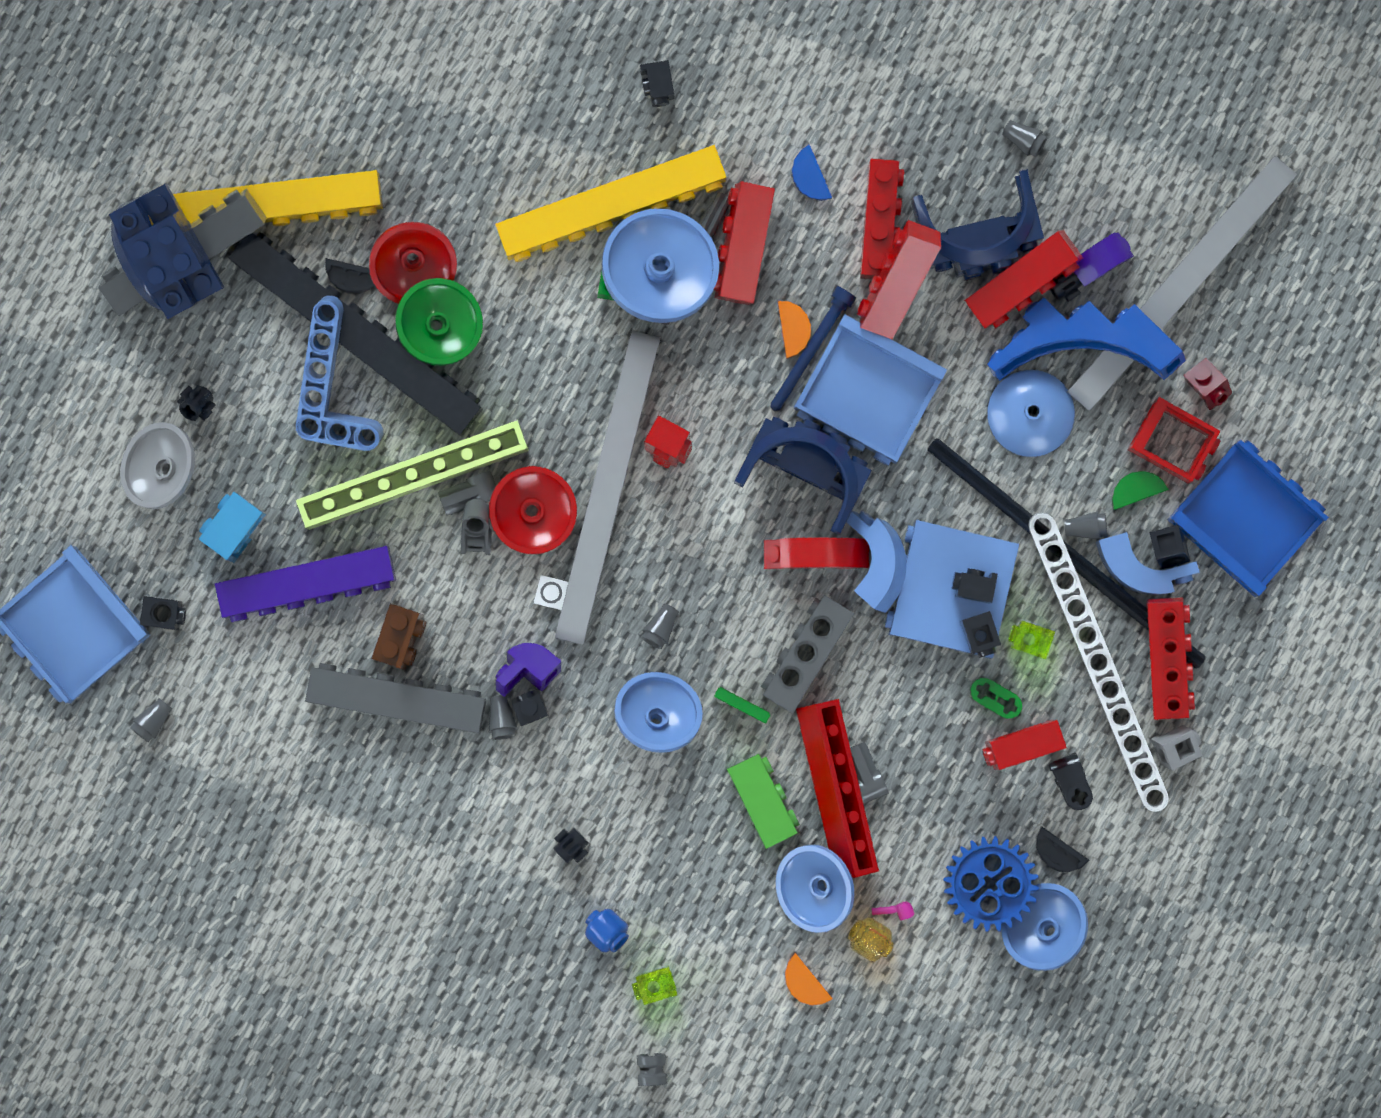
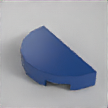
(808, 176)

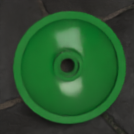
(450, 306)

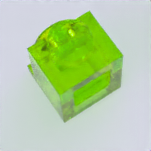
(1042, 639)
(663, 977)

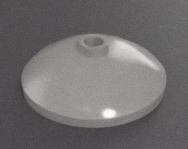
(147, 464)

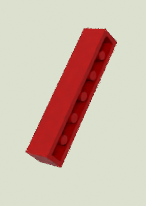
(837, 786)

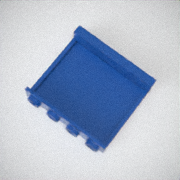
(1248, 517)

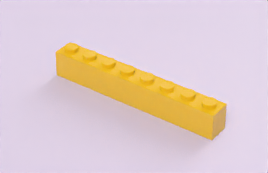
(298, 198)
(611, 203)

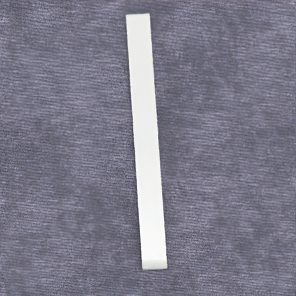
(1108, 672)

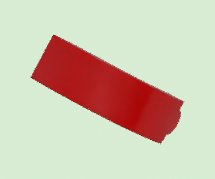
(816, 553)

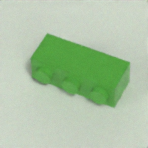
(763, 800)

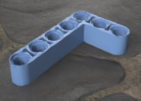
(323, 384)

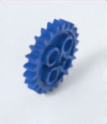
(1008, 904)

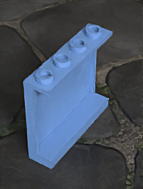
(869, 390)
(927, 604)
(70, 626)

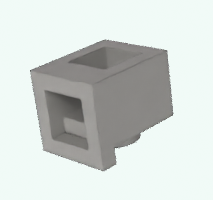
(1176, 757)

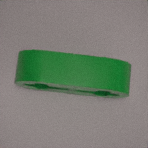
(999, 691)

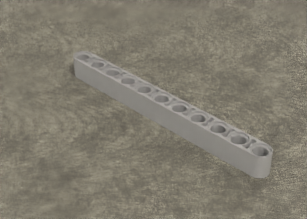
(1190, 273)
(607, 488)

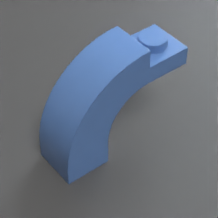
(888, 561)
(1128, 571)

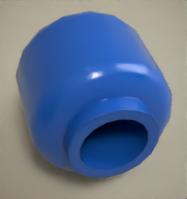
(606, 930)

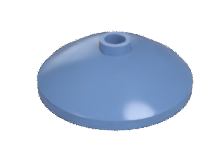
(1010, 417)
(661, 698)
(804, 894)
(1054, 909)

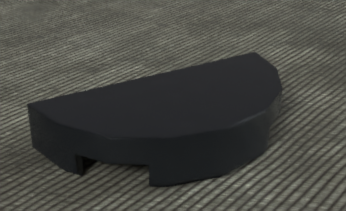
(348, 277)
(1057, 853)

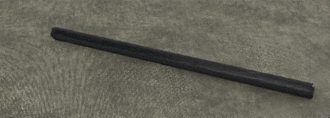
(1022, 517)

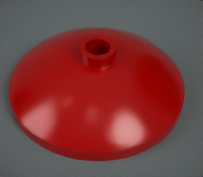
(395, 273)
(554, 506)

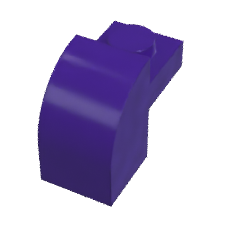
(1103, 258)
(527, 661)

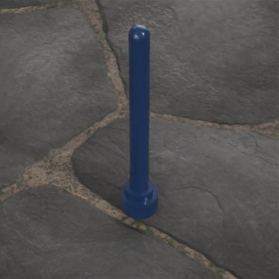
(841, 301)

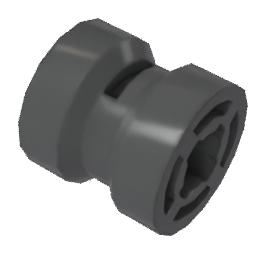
(651, 1069)

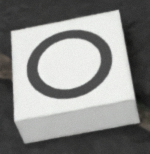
(551, 592)

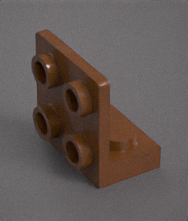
(398, 637)

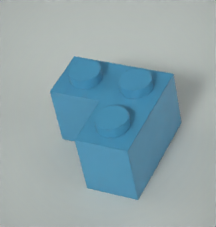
(231, 527)

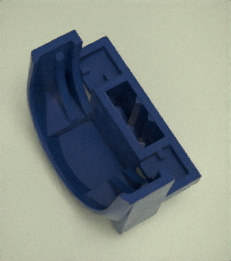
(987, 242)
(162, 253)
(811, 458)

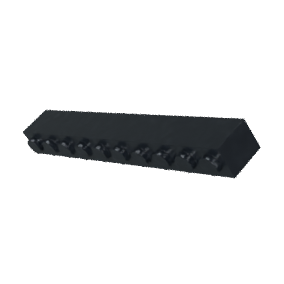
(358, 335)

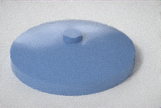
(660, 265)

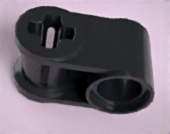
(1071, 776)

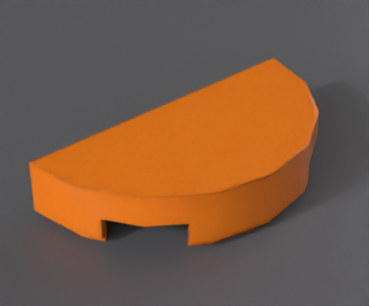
(795, 328)
(804, 984)

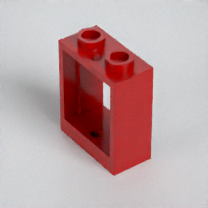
(1150, 422)
(1024, 745)

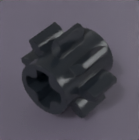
(1066, 287)
(196, 403)
(571, 845)

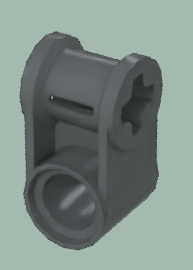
(476, 530)

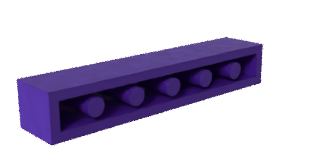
(305, 582)

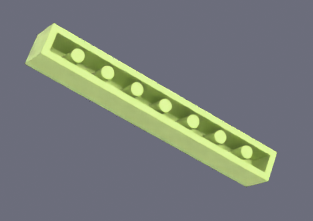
(412, 475)

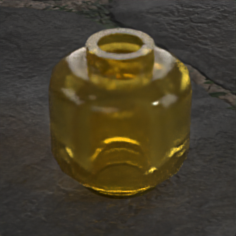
(871, 939)

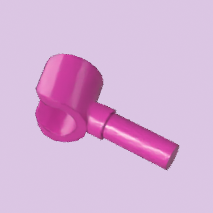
(903, 910)

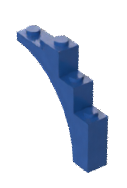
(1088, 328)

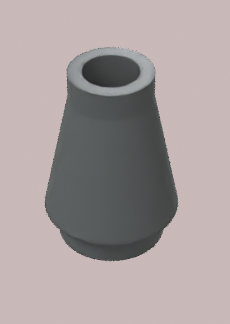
(1025, 138)
(1087, 526)
(659, 628)
(501, 719)
(151, 720)

